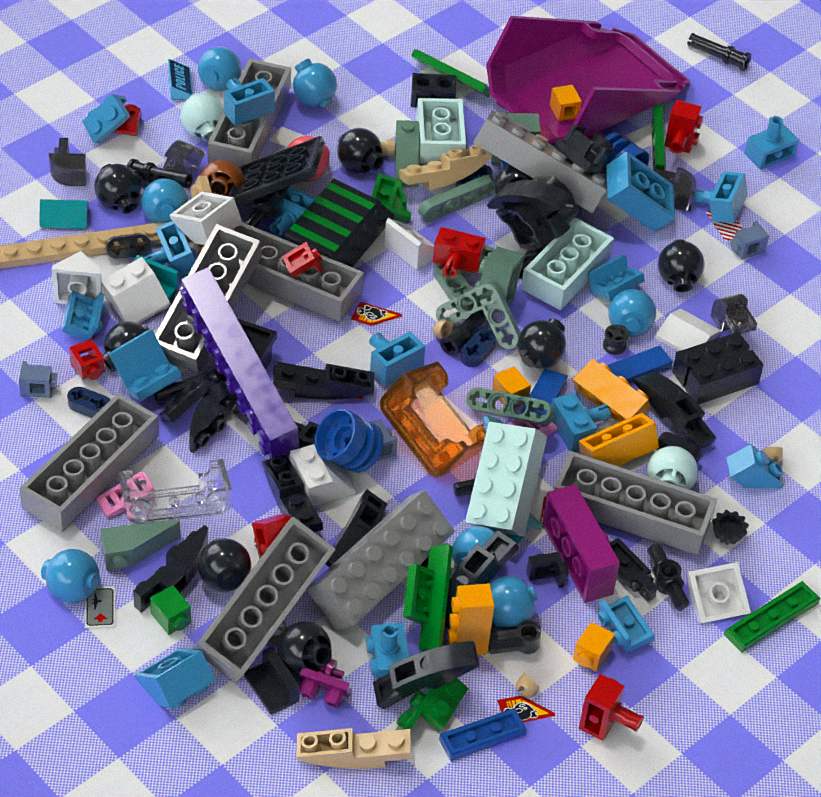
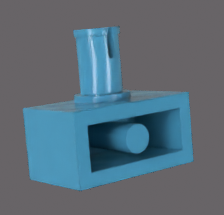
(248, 100)
(771, 145)
(726, 198)
(293, 205)
(174, 249)
(395, 357)
(575, 421)
(387, 645)

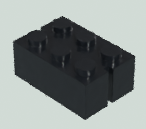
(717, 368)

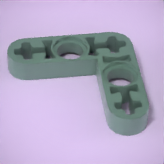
(451, 292)
(488, 306)

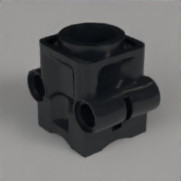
(538, 226)

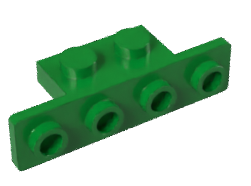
(428, 595)
(433, 705)

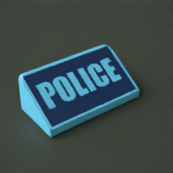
(179, 80)

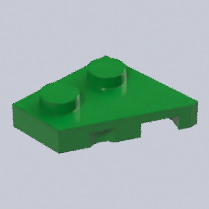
(390, 194)

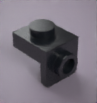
(547, 566)

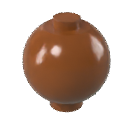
(222, 175)

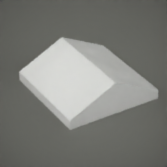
(685, 330)
(718, 593)

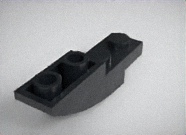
(330, 383)
(676, 404)
(210, 415)
(290, 493)
(364, 518)
(480, 566)
(179, 569)
(428, 668)

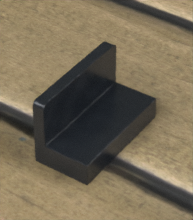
(273, 682)

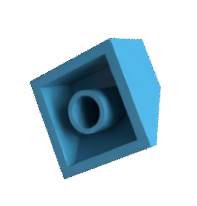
(176, 677)

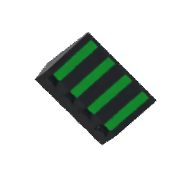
(340, 223)

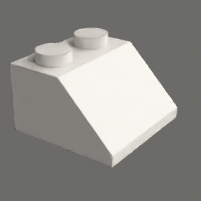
(202, 214)
(135, 292)
(321, 478)

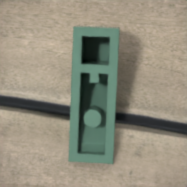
(406, 146)
(134, 542)

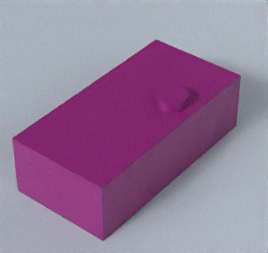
(580, 543)

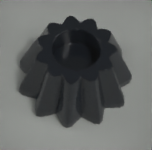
(729, 527)

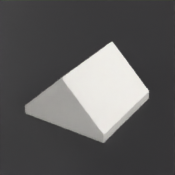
(408, 244)
(75, 274)

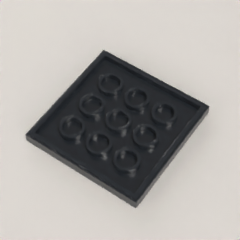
(278, 170)

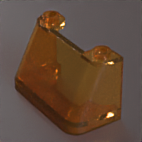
(429, 421)

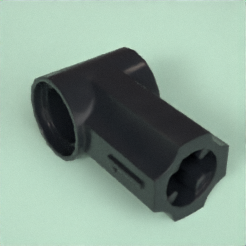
(511, 638)

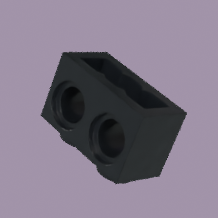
(432, 86)

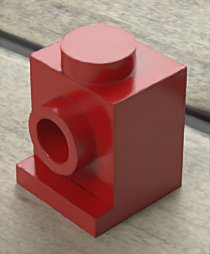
(89, 365)

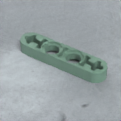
(436, 206)
(510, 406)

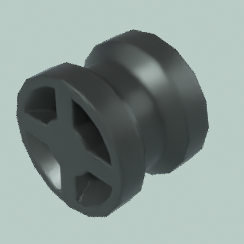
(615, 339)

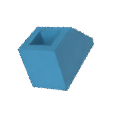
(754, 469)

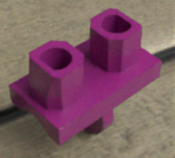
(336, 688)

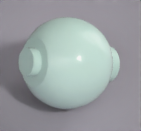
(201, 115)
(673, 466)

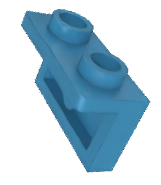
(106, 117)
(614, 278)
(83, 315)
(626, 623)

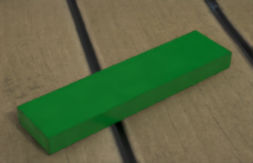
(445, 69)
(657, 130)
(771, 616)

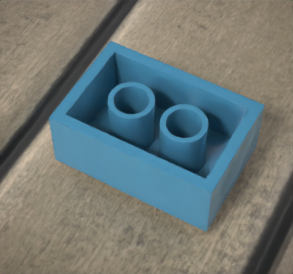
(640, 191)

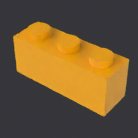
(602, 387)
(622, 441)
(472, 616)

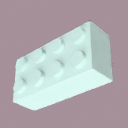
(565, 263)
(506, 478)

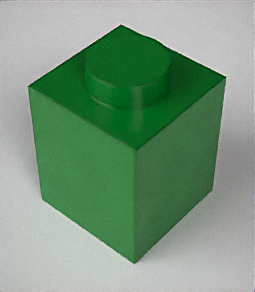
(170, 610)

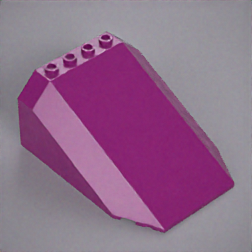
(608, 69)

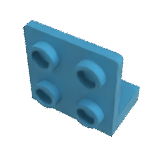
(143, 366)

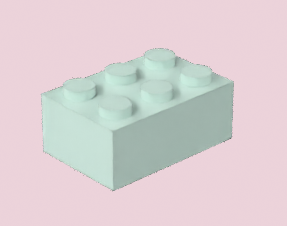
(439, 127)

